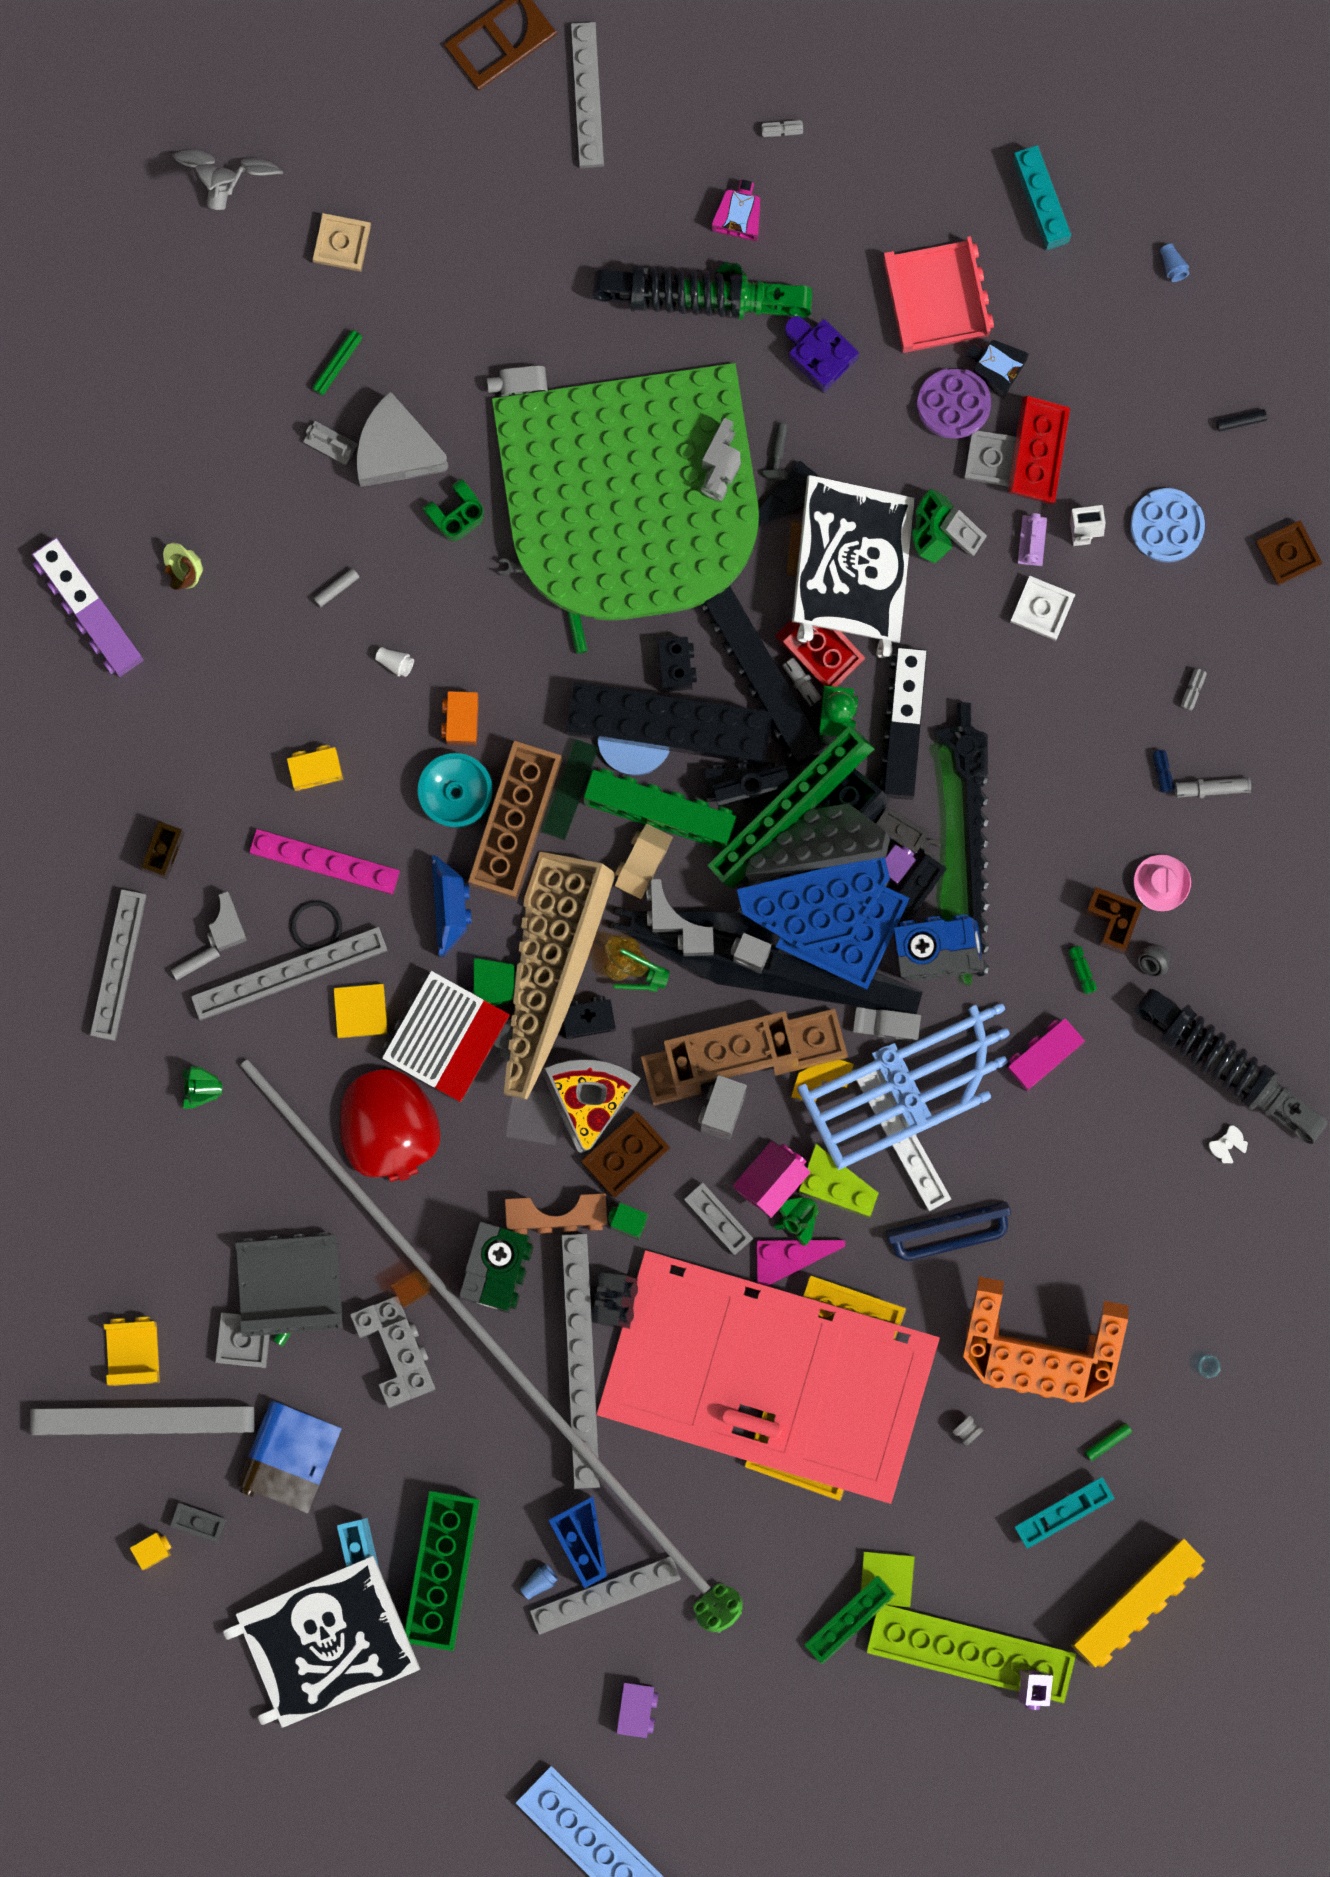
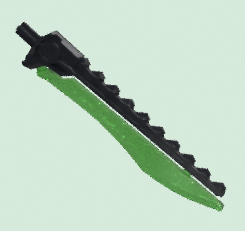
(972, 764)

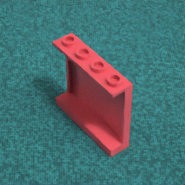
(938, 295)

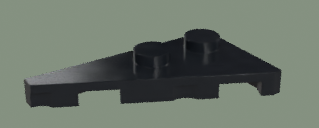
(787, 496)

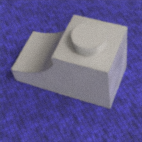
(227, 928)

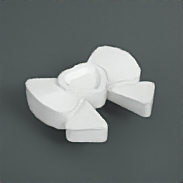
(1232, 1137)

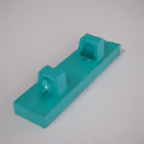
(1064, 1512)

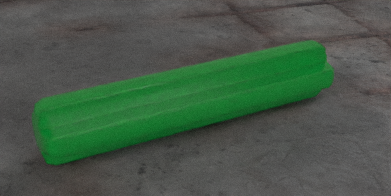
(337, 362)

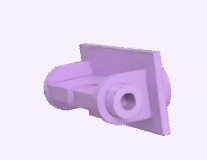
(1032, 540)

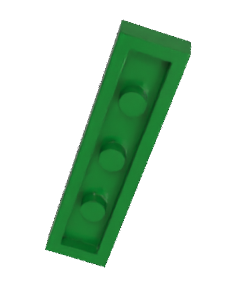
(850, 1619)

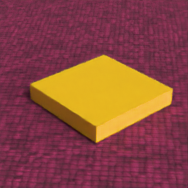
(360, 1011)

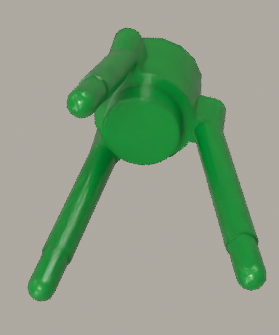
(656, 975)

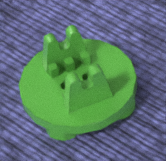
(718, 1608)

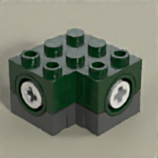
(496, 1268)

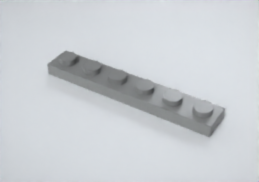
(587, 95)
(118, 965)
(605, 1595)

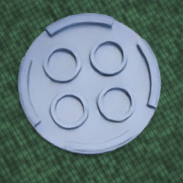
(1167, 525)
(631, 759)

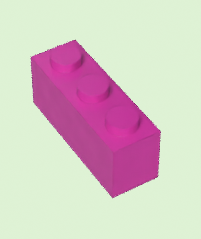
(1044, 1053)

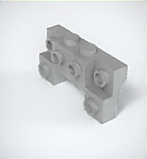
(400, 1342)

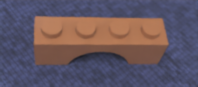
(524, 1216)

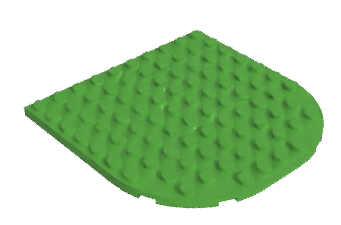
(613, 497)

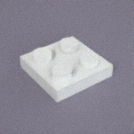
(1042, 608)

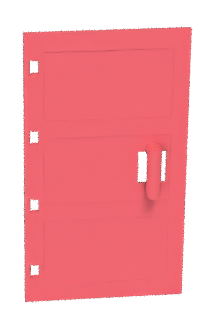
(836, 1386)

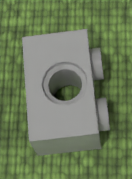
(750, 952)

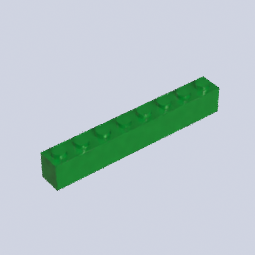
(792, 803)

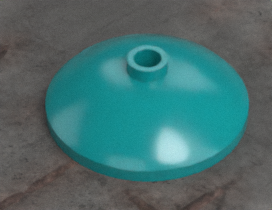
(451, 773)

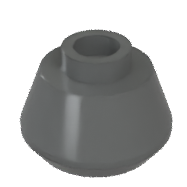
(1154, 960)

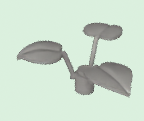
(217, 178)

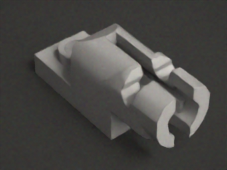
(720, 462)

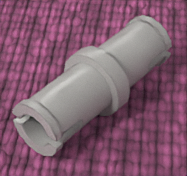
(802, 682)

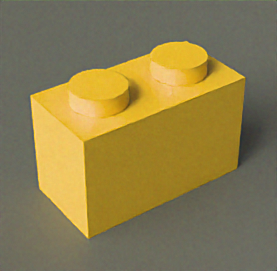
(314, 768)

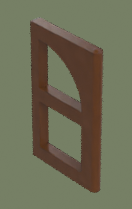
(538, 33)

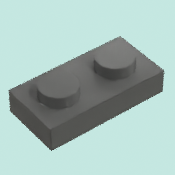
(198, 1523)

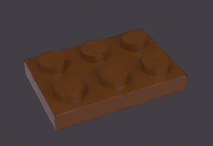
(625, 1154)

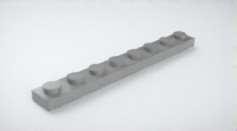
(289, 973)

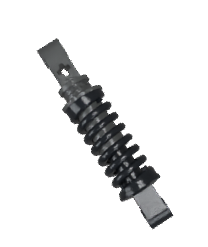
(1256, 1084)

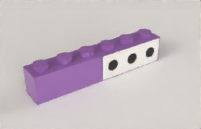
(87, 607)

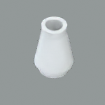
(396, 661)

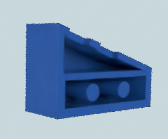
(581, 1541)

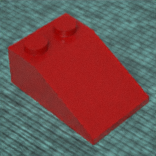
(826, 657)

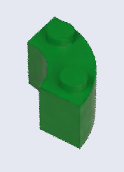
(927, 536)

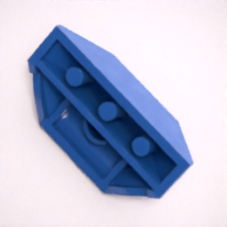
(449, 905)

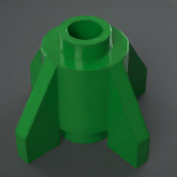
(199, 1087)
(798, 1218)

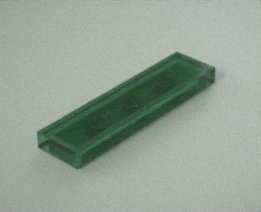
(570, 789)

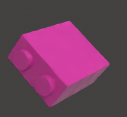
(772, 1178)

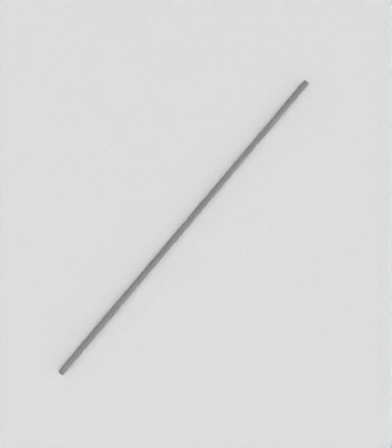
(475, 1326)

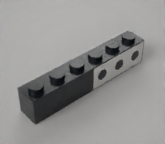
(904, 723)

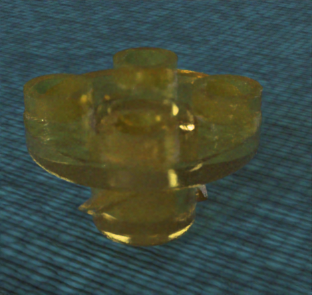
(619, 965)

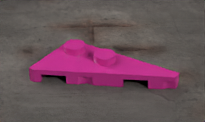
(783, 1258)

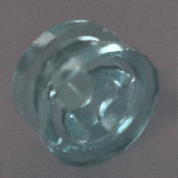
(1208, 1374)

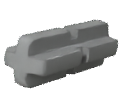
(775, 129)
(1195, 685)

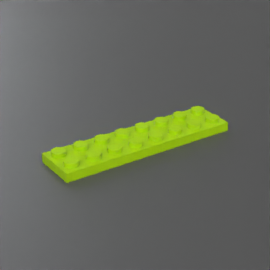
(966, 1651)

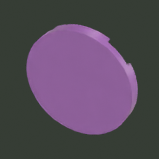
(954, 403)

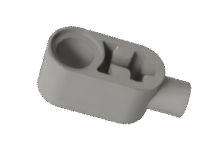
(519, 381)

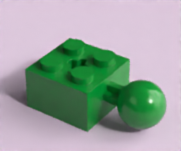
(837, 710)

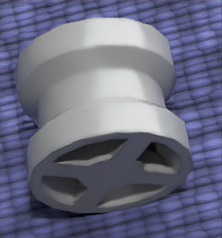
(967, 1431)

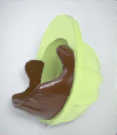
(182, 566)

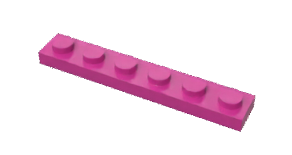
(324, 862)

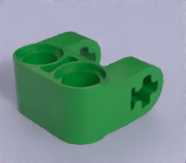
(457, 516)

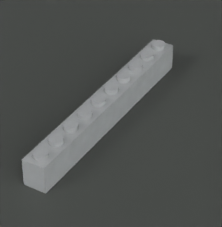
(580, 1355)

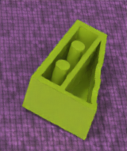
(837, 1187)

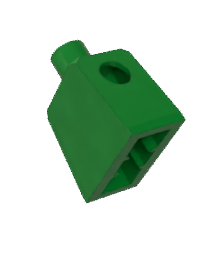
(494, 981)

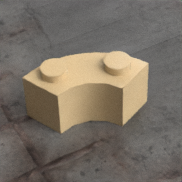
(643, 861)

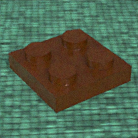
(1289, 553)

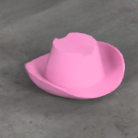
(1162, 882)

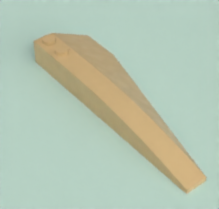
(558, 933)

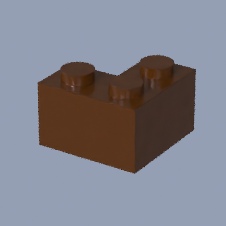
(1119, 914)

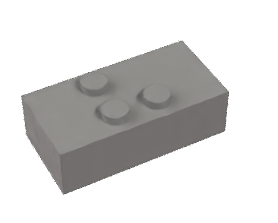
(723, 1108)

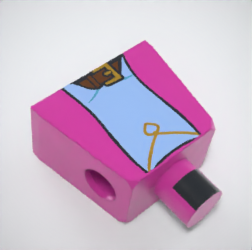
(739, 213)

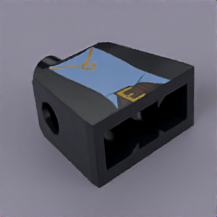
(998, 365)

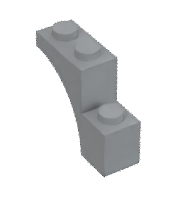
(695, 939)

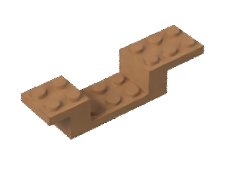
(740, 1050)

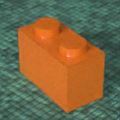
(461, 718)

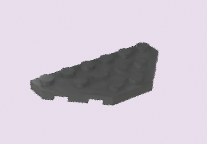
(820, 840)

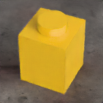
(151, 1550)

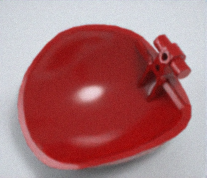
(388, 1125)

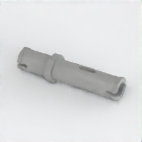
(1212, 787)

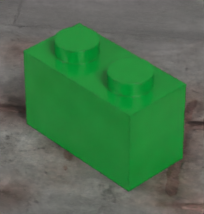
(628, 1221)

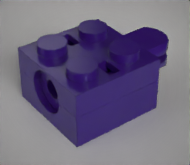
(821, 349)

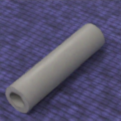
(336, 587)
(195, 962)

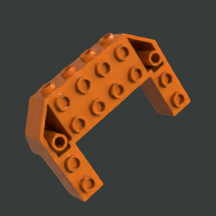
(1039, 1366)

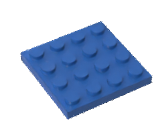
(860, 957)

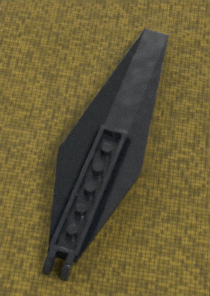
(782, 971)

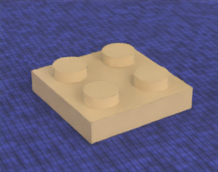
(342, 242)

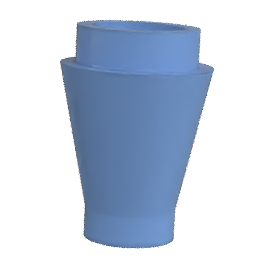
(1174, 264)
(539, 1581)

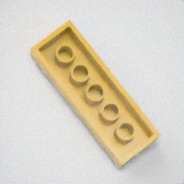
(1137, 1603)

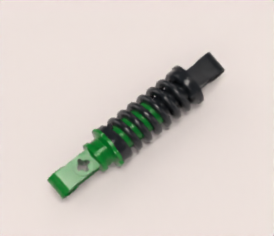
(710, 294)

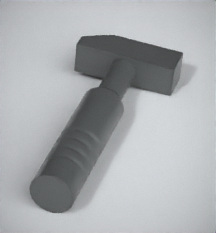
(777, 474)

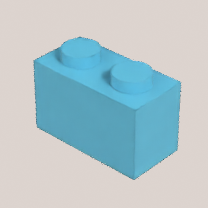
(356, 1541)

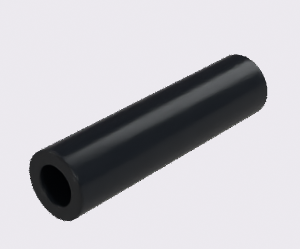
(1241, 420)

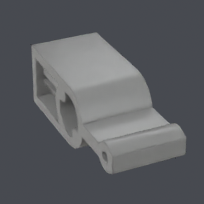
(887, 1024)

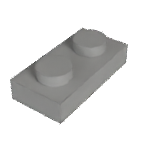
(963, 531)

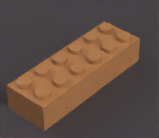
(515, 820)

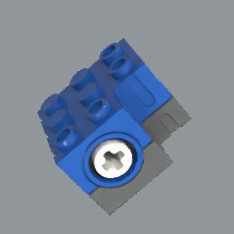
(938, 948)

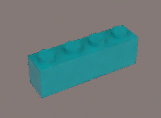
(1041, 197)

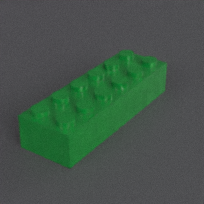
(661, 810)
(442, 1570)

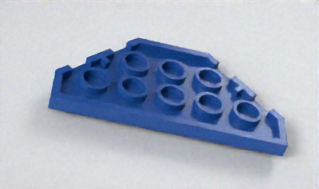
(818, 904)

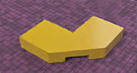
(824, 1072)

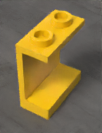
(132, 1352)

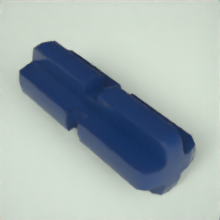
(1162, 765)

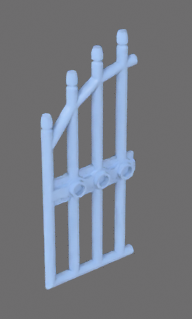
(904, 1089)

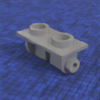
(330, 442)

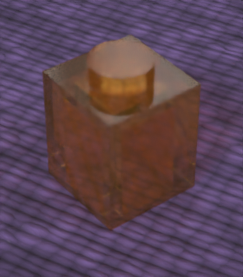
(412, 1288)

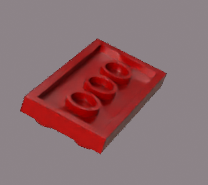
(1038, 449)

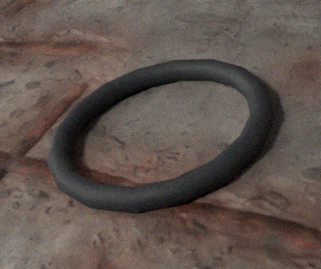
(307, 905)

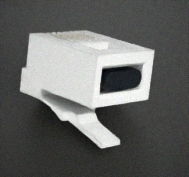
(1086, 524)

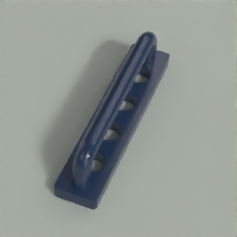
(949, 1222)

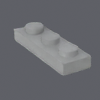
(718, 1219)

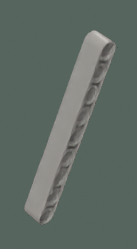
(141, 1420)

